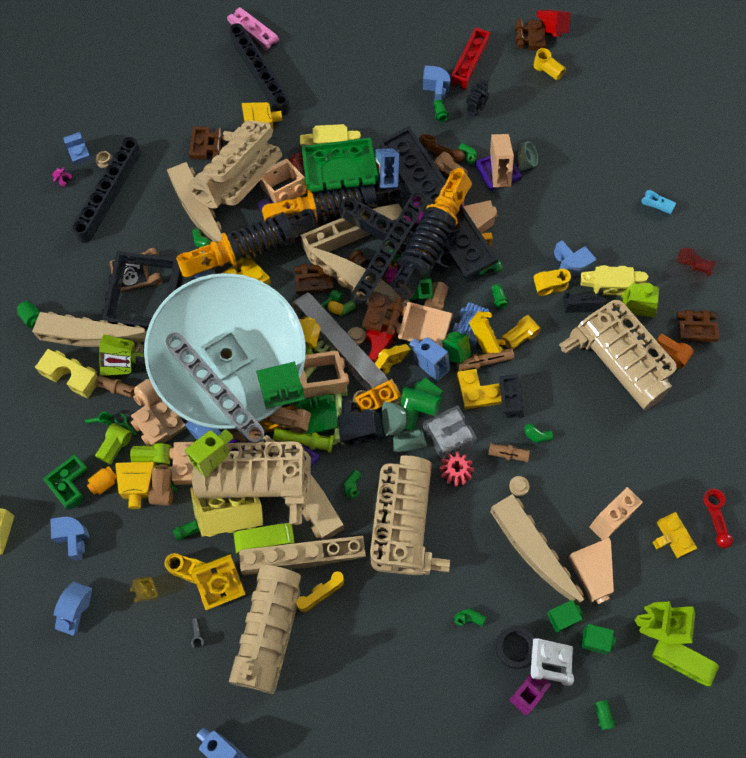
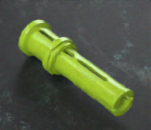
(313, 441)

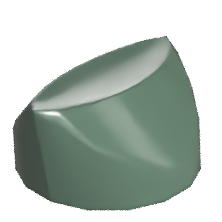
(527, 156)
(393, 418)
(409, 440)

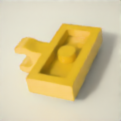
(391, 357)
(674, 535)

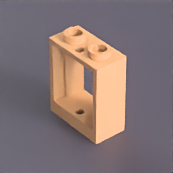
(284, 170)
(331, 386)
(615, 514)

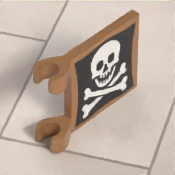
(138, 275)

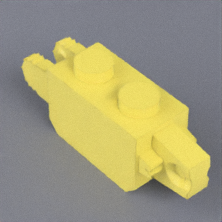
(328, 134)
(612, 279)

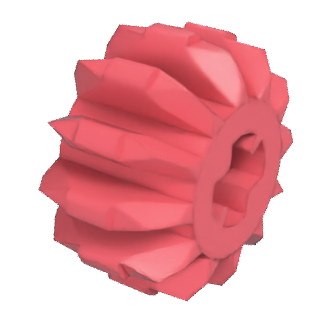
(463, 467)

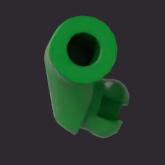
(471, 155)
(199, 240)

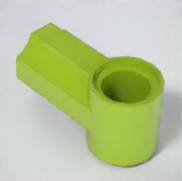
(115, 439)
(158, 454)

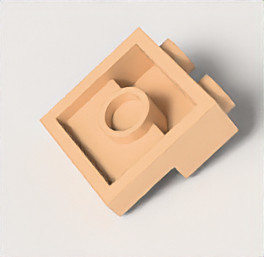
(157, 423)
(182, 468)

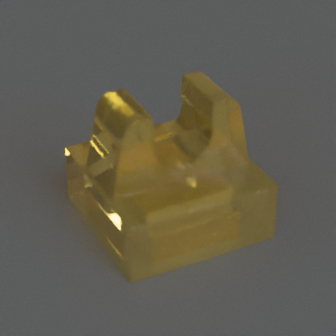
(144, 589)

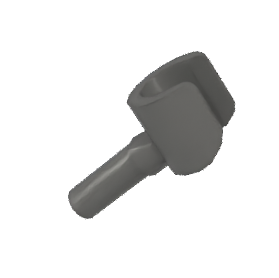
(196, 634)

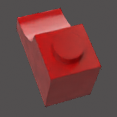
(555, 21)
(379, 341)

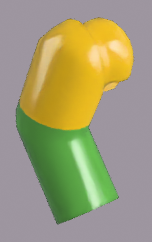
(340, 309)

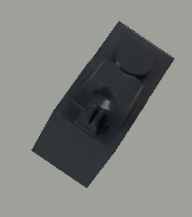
(357, 426)

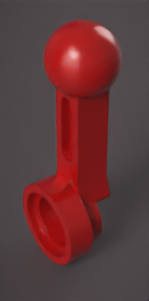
(723, 538)

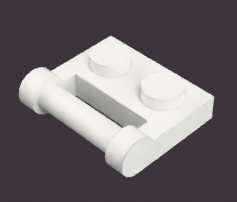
(555, 655)

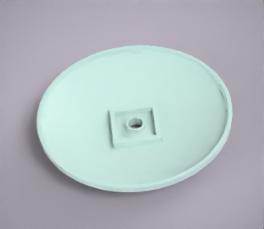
(217, 316)

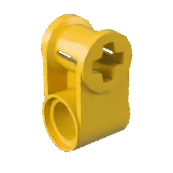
(551, 282)
(185, 567)

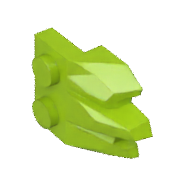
(667, 623)

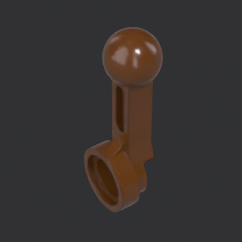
(430, 142)

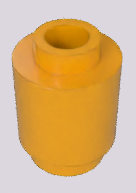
(102, 480)

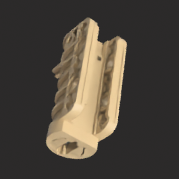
(237, 166)
(624, 352)
(260, 476)
(407, 520)

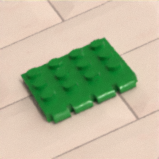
(339, 164)

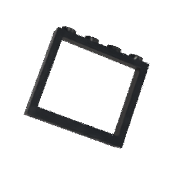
(116, 279)

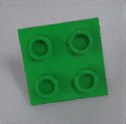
(280, 385)
(322, 412)

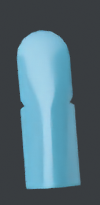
(654, 200)

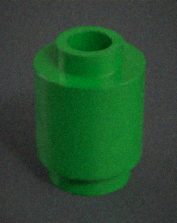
(28, 313)

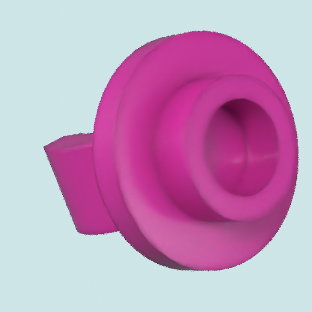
(59, 174)
(391, 274)

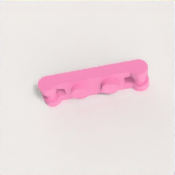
(254, 28)

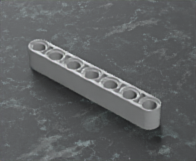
(334, 336)
(212, 379)

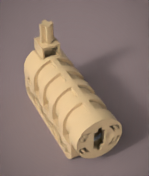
(267, 630)

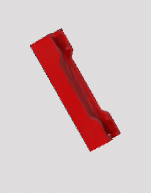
(470, 57)

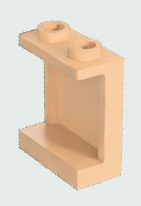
(423, 322)

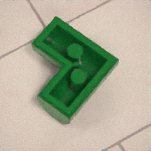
(418, 401)
(61, 481)

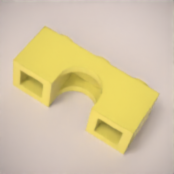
(54, 365)

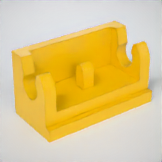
(485, 334)

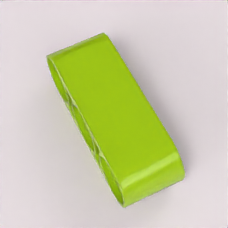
(264, 537)
(686, 662)

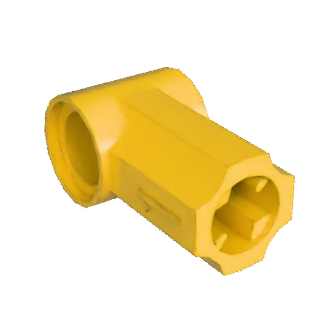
(544, 62)
(524, 330)

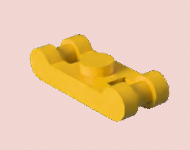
(320, 592)

